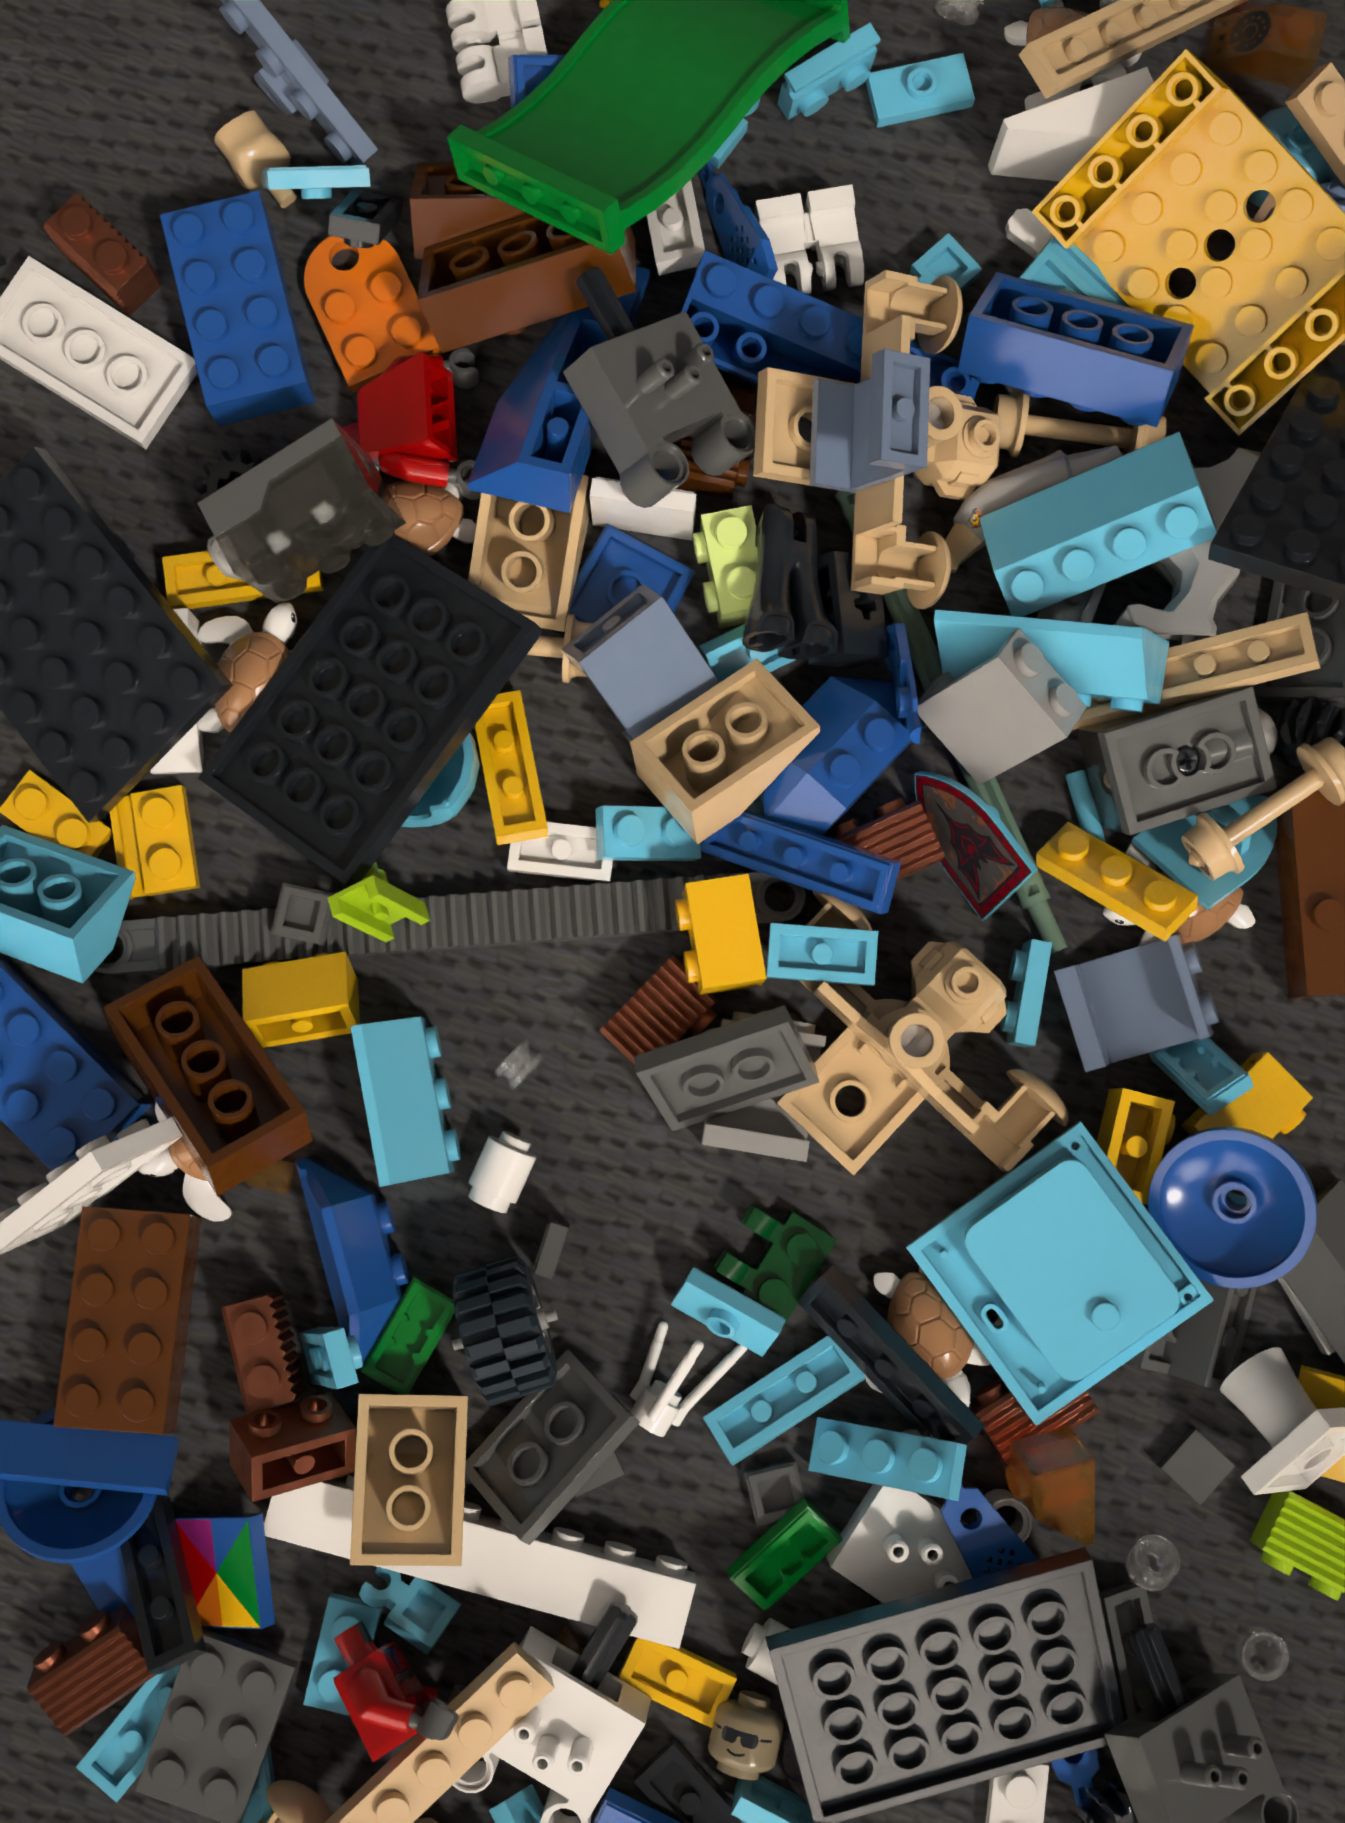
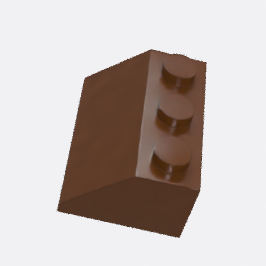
(450, 208)

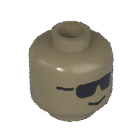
(746, 1736)

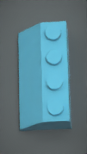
(1097, 526)
(1092, 658)

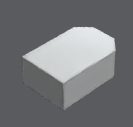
(1027, 232)

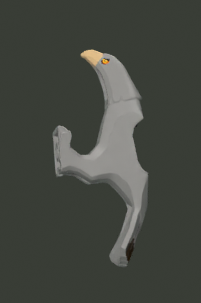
(1195, 579)

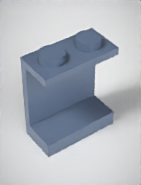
(873, 427)
(641, 661)
(1136, 1002)

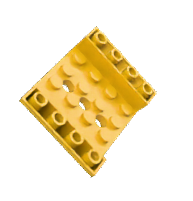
(1155, 196)

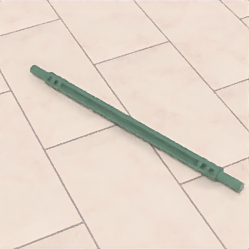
(927, 665)

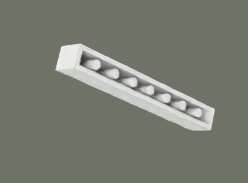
(550, 1575)

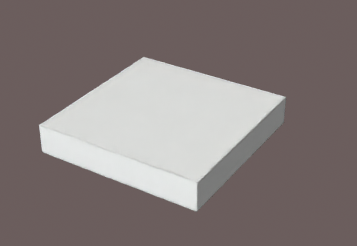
(669, 517)

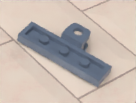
(295, 80)

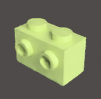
(731, 559)

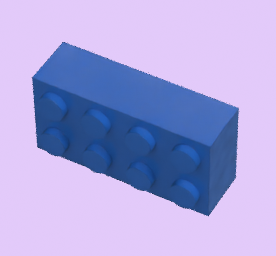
(237, 308)
(1074, 349)
(54, 1080)

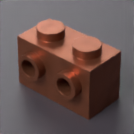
(292, 1446)

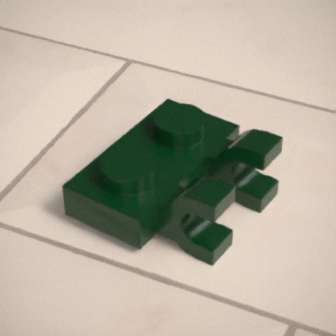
(786, 1265)

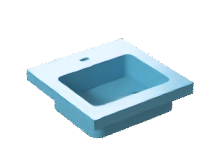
(1065, 1267)

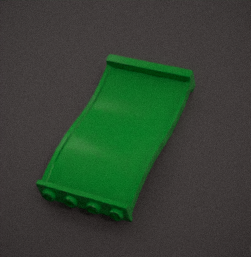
(638, 108)

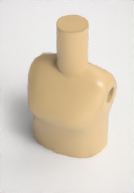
(251, 148)

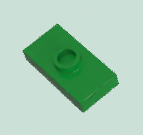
(410, 1337)
(784, 1554)

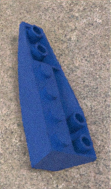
(766, 324)
(539, 429)

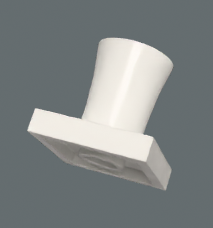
(1301, 1436)

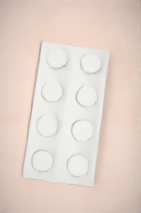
(91, 353)
(84, 1181)

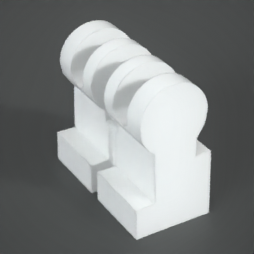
(485, 38)
(822, 226)

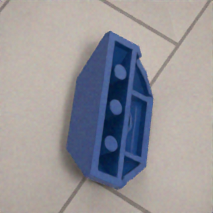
(854, 747)
(354, 1250)

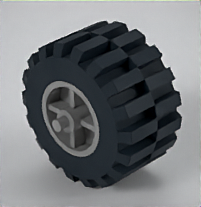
(504, 1330)

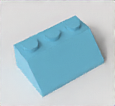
(59, 904)
(405, 1099)

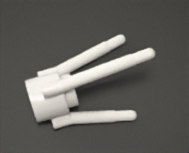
(658, 1404)

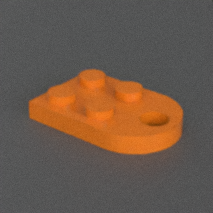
(366, 310)

